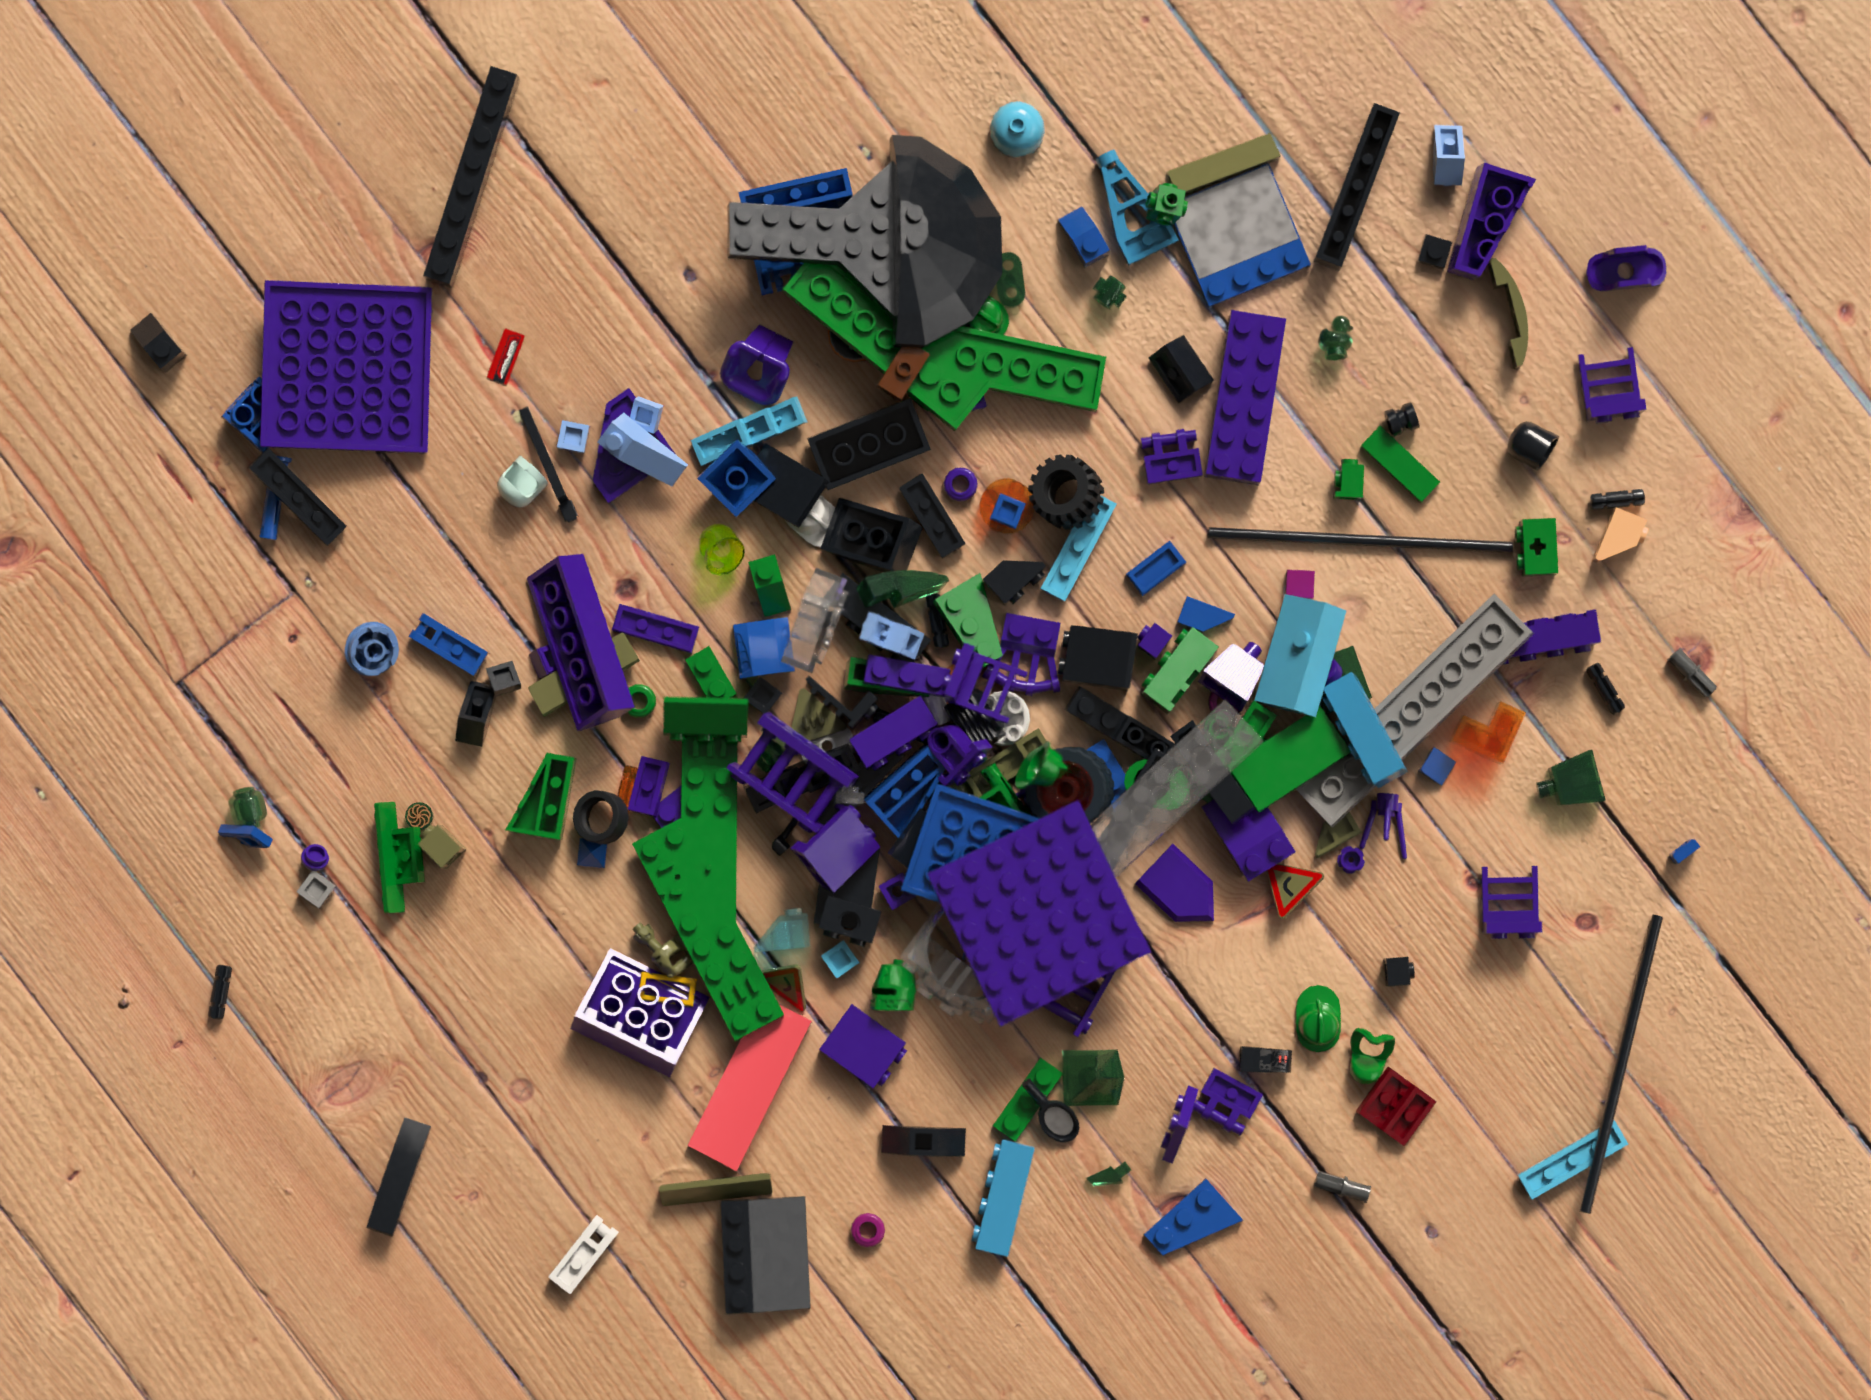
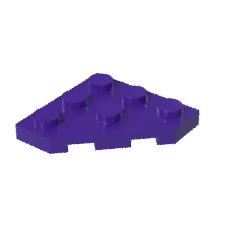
(611, 474)

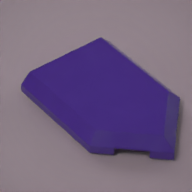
(1179, 887)

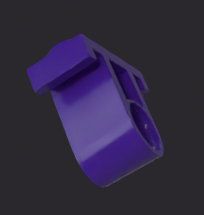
(959, 755)

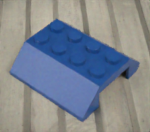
(818, 191)

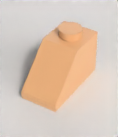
(1620, 534)

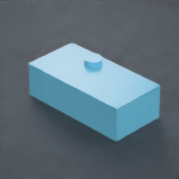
(1300, 655)

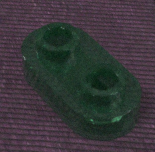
(1011, 279)

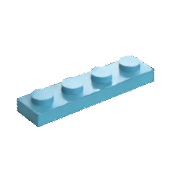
(1076, 552)
(1568, 1162)

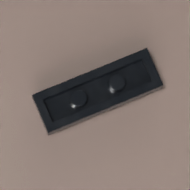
(932, 515)

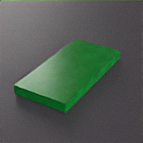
(1290, 759)

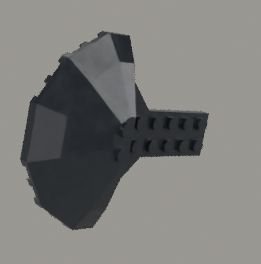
(912, 239)

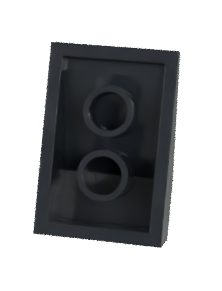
(871, 536)

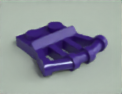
(1031, 637)

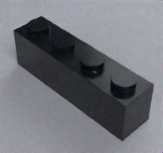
(857, 613)

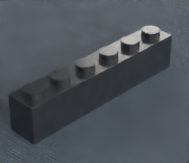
(1356, 187)

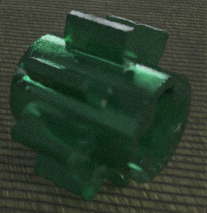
(1109, 292)

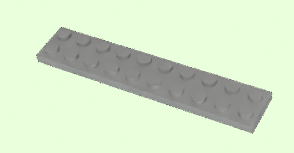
(1425, 701)

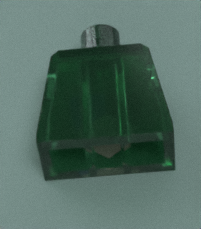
(1573, 781)

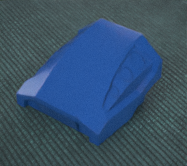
(245, 413)
(761, 647)

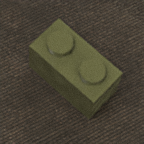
(441, 845)

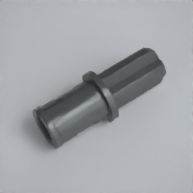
(1692, 673)
(1342, 1186)

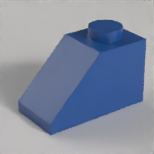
(1084, 236)

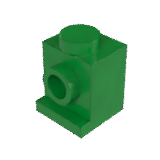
(1349, 480)

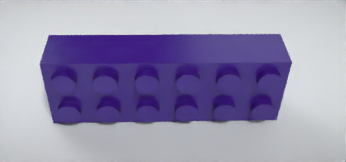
(1245, 397)

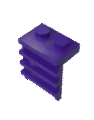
(1615, 405)
(965, 675)
(1500, 923)

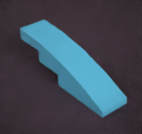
(750, 430)

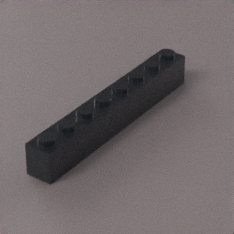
(471, 177)

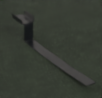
(566, 506)

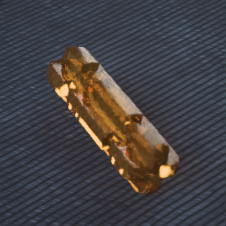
(627, 784)

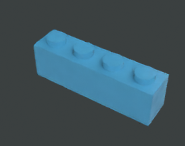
(1364, 729)
(1004, 1197)

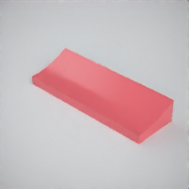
(748, 1089)

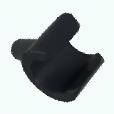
(779, 844)

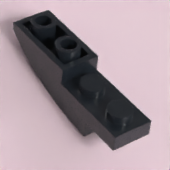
(1116, 724)
(1227, 792)

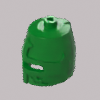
(893, 988)

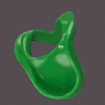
(1368, 1068)

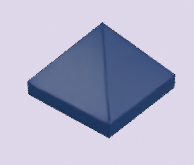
(591, 854)

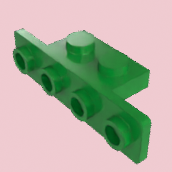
(398, 856)

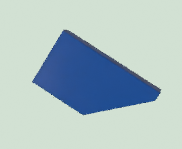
(1202, 615)
(248, 835)

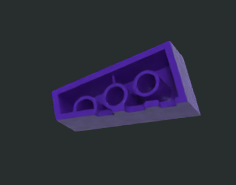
(1486, 217)
(1560, 634)

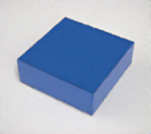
(1007, 511)
(1684, 851)

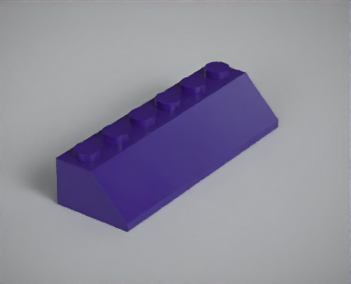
(580, 641)

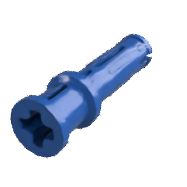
(272, 510)

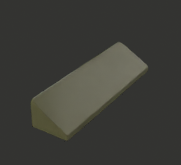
(1225, 164)
(549, 691)
(716, 1189)

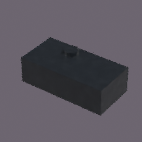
(869, 443)

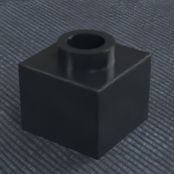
(1398, 971)

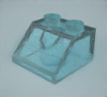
(786, 932)

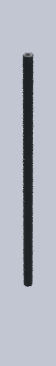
(1362, 540)
(1621, 1064)

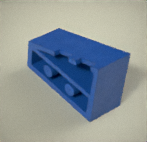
(906, 790)

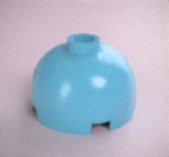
(1017, 129)

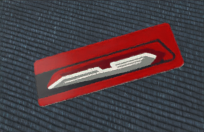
(505, 356)

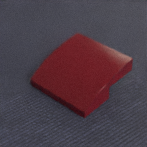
(1396, 1106)

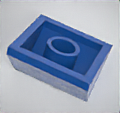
(736, 477)

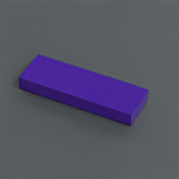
(655, 628)

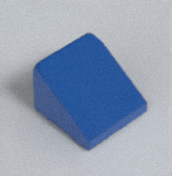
(1437, 766)

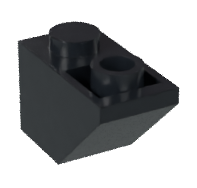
(1011, 577)

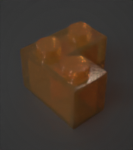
(1493, 739)

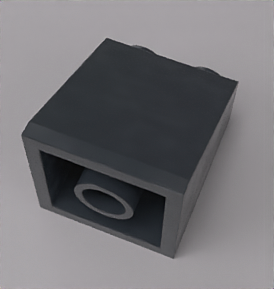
(1098, 657)

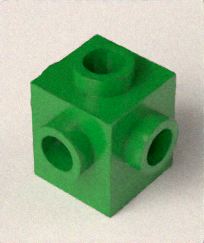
(1166, 204)

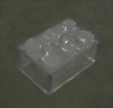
(814, 621)

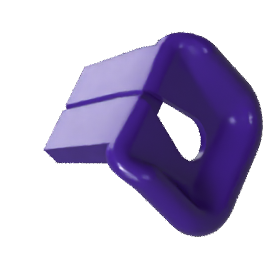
(772, 352)

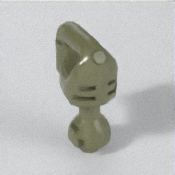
(663, 953)

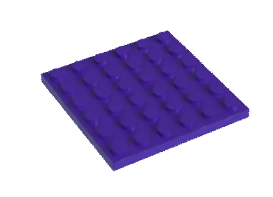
(345, 367)
(1038, 913)

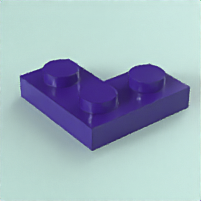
(1178, 1124)

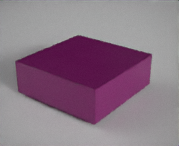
(1300, 583)

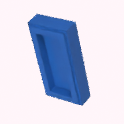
(1156, 568)

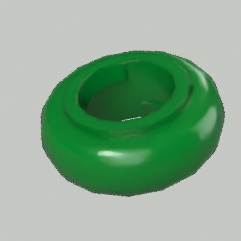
(651, 701)

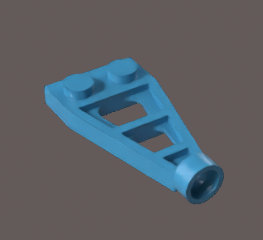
(1146, 240)

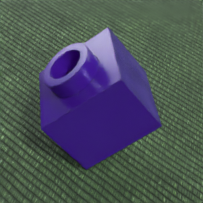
(1153, 640)
(886, 889)

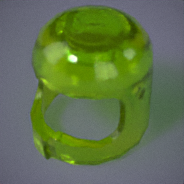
(707, 543)

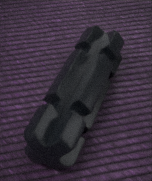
(1617, 499)
(937, 623)
(1605, 688)
(220, 992)

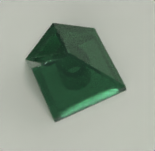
(1092, 1077)

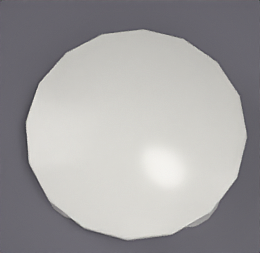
(1019, 716)

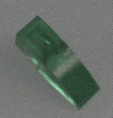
(900, 586)

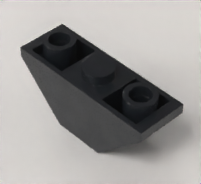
(923, 1140)

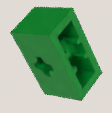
(1546, 560)

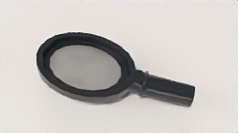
(1054, 1116)

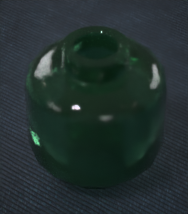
(247, 807)

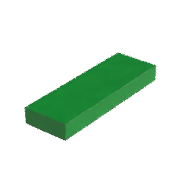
(1400, 464)

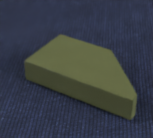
(1334, 836)

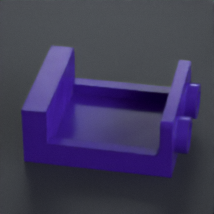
(837, 848)
(864, 1047)

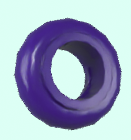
(960, 496)

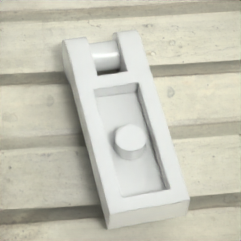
(582, 1255)

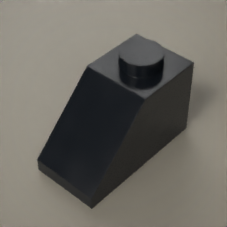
(158, 343)
(475, 714)

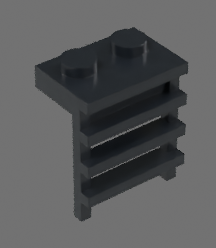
(865, 708)

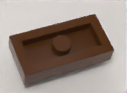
(902, 371)

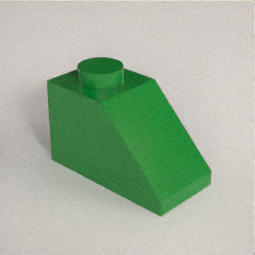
(769, 585)

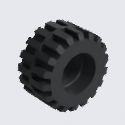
(1052, 477)

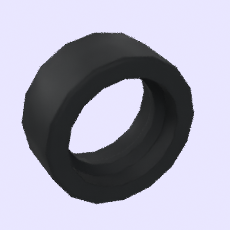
(582, 812)

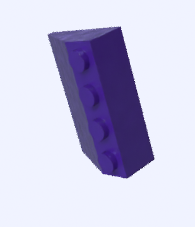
(638, 1028)

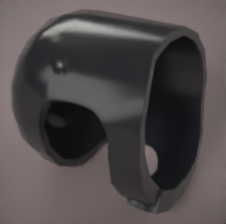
(1531, 444)

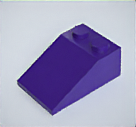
(1253, 841)

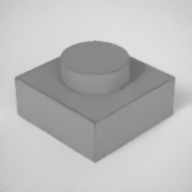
(316, 889)

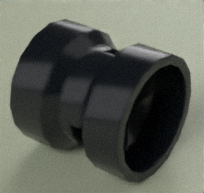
(1401, 419)

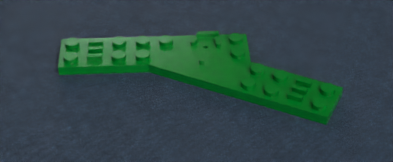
(958, 365)
(695, 878)

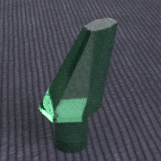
(1109, 1175)

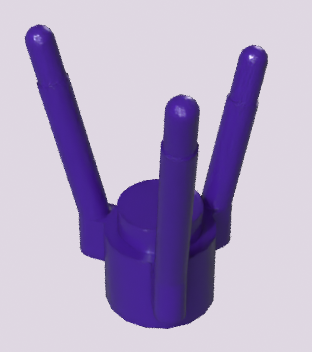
(1387, 807)

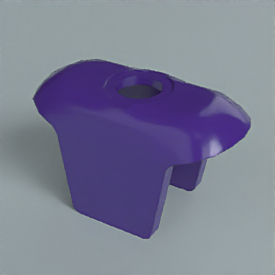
(1647, 264)

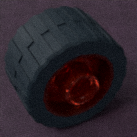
(1090, 784)

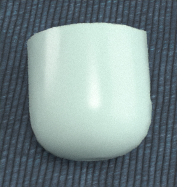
(521, 483)

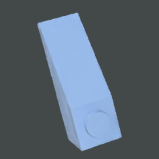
(641, 450)

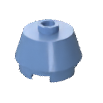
(371, 648)

